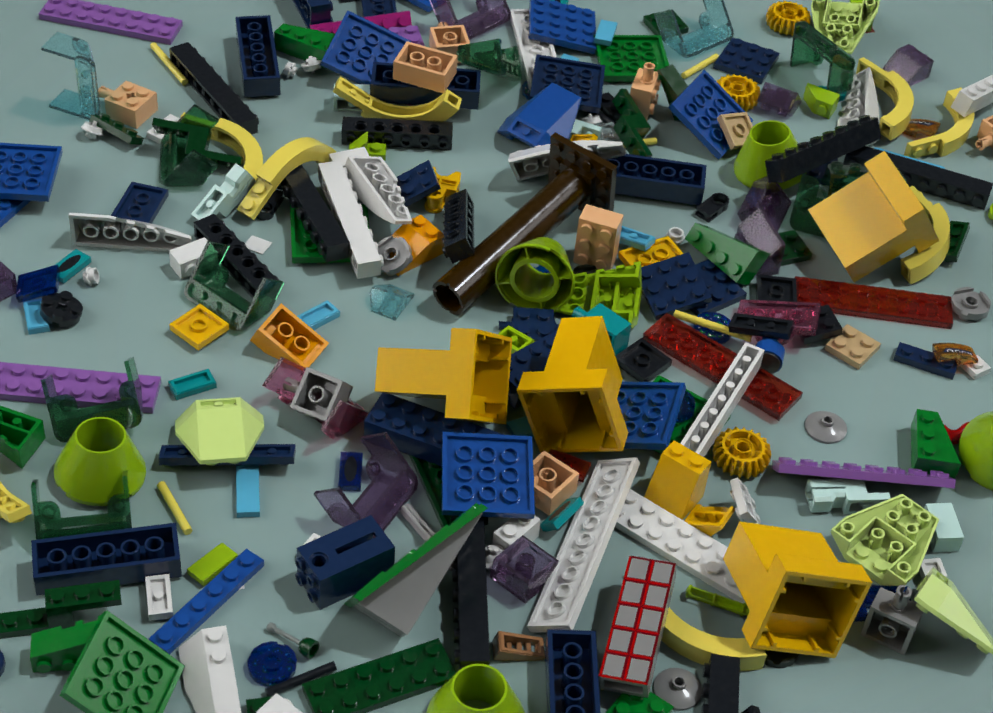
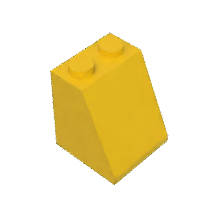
(678, 480)

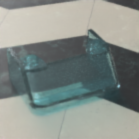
(714, 30)
(87, 99)

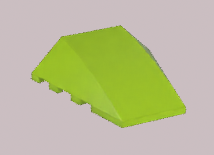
(614, 288)

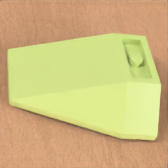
(844, 21)
(219, 430)
(887, 539)
(944, 600)

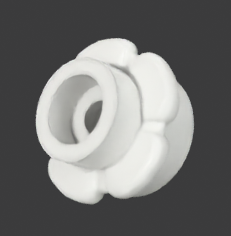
(290, 69)
(676, 234)
(91, 276)

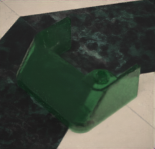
(176, 167)
(208, 288)
(66, 415)
(50, 524)

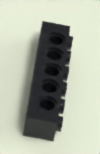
(399, 132)
(458, 226)
(239, 260)

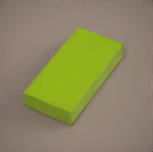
(211, 564)

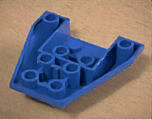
(542, 116)

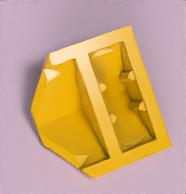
(709, 518)

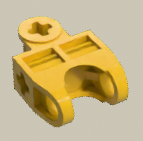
(449, 186)

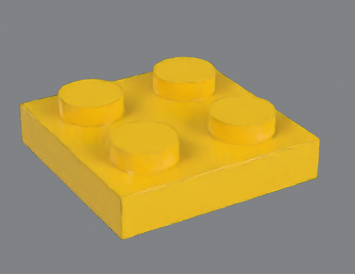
(199, 327)

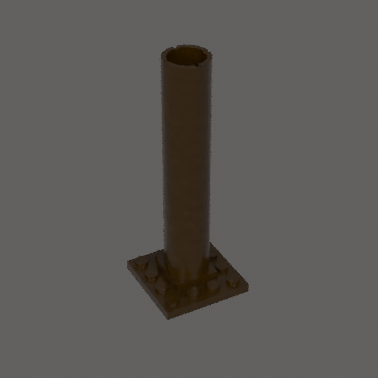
(574, 180)

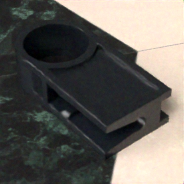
(272, 205)
(710, 209)

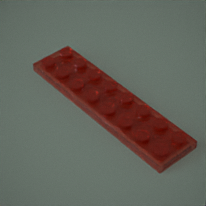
(877, 302)
(713, 361)

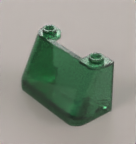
(492, 59)

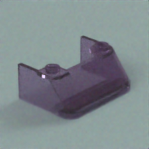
(489, 15)
(390, 486)

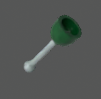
(307, 647)

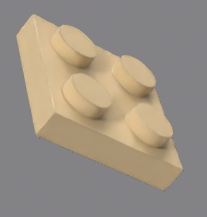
(735, 128)
(853, 347)

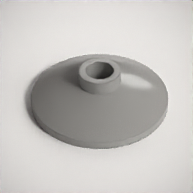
(825, 427)
(682, 696)

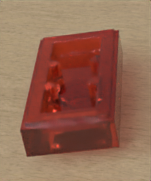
(575, 463)

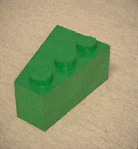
(19, 435)
(931, 445)
(59, 648)

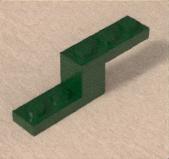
(631, 125)
(198, 140)
(60, 608)

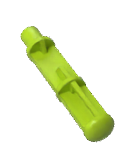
(717, 600)

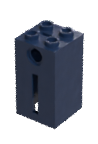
(343, 561)

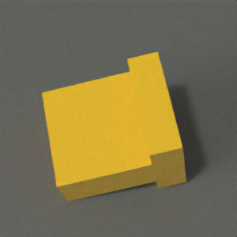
(873, 219)
(469, 375)
(575, 397)
(794, 589)

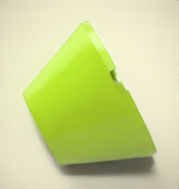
(761, 143)
(529, 287)
(977, 449)
(95, 460)
(476, 683)

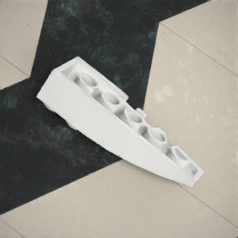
(861, 99)
(535, 161)
(378, 188)
(122, 233)
(210, 672)

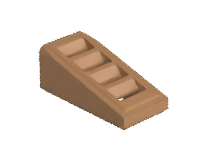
(503, 649)

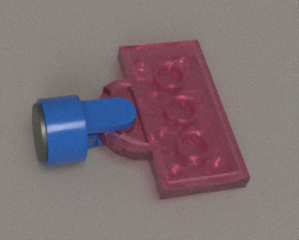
(805, 323)

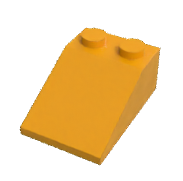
(423, 239)
(289, 337)

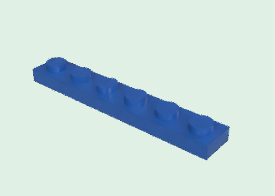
(207, 601)

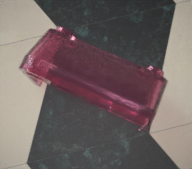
(343, 416)

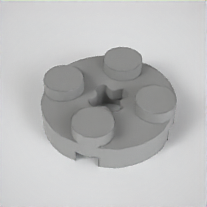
(400, 260)
(977, 305)

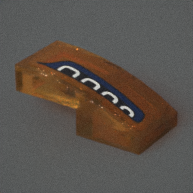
(921, 126)
(952, 351)

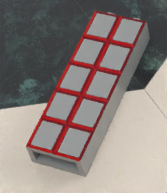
(637, 626)

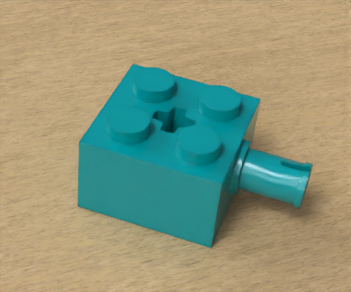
(617, 327)

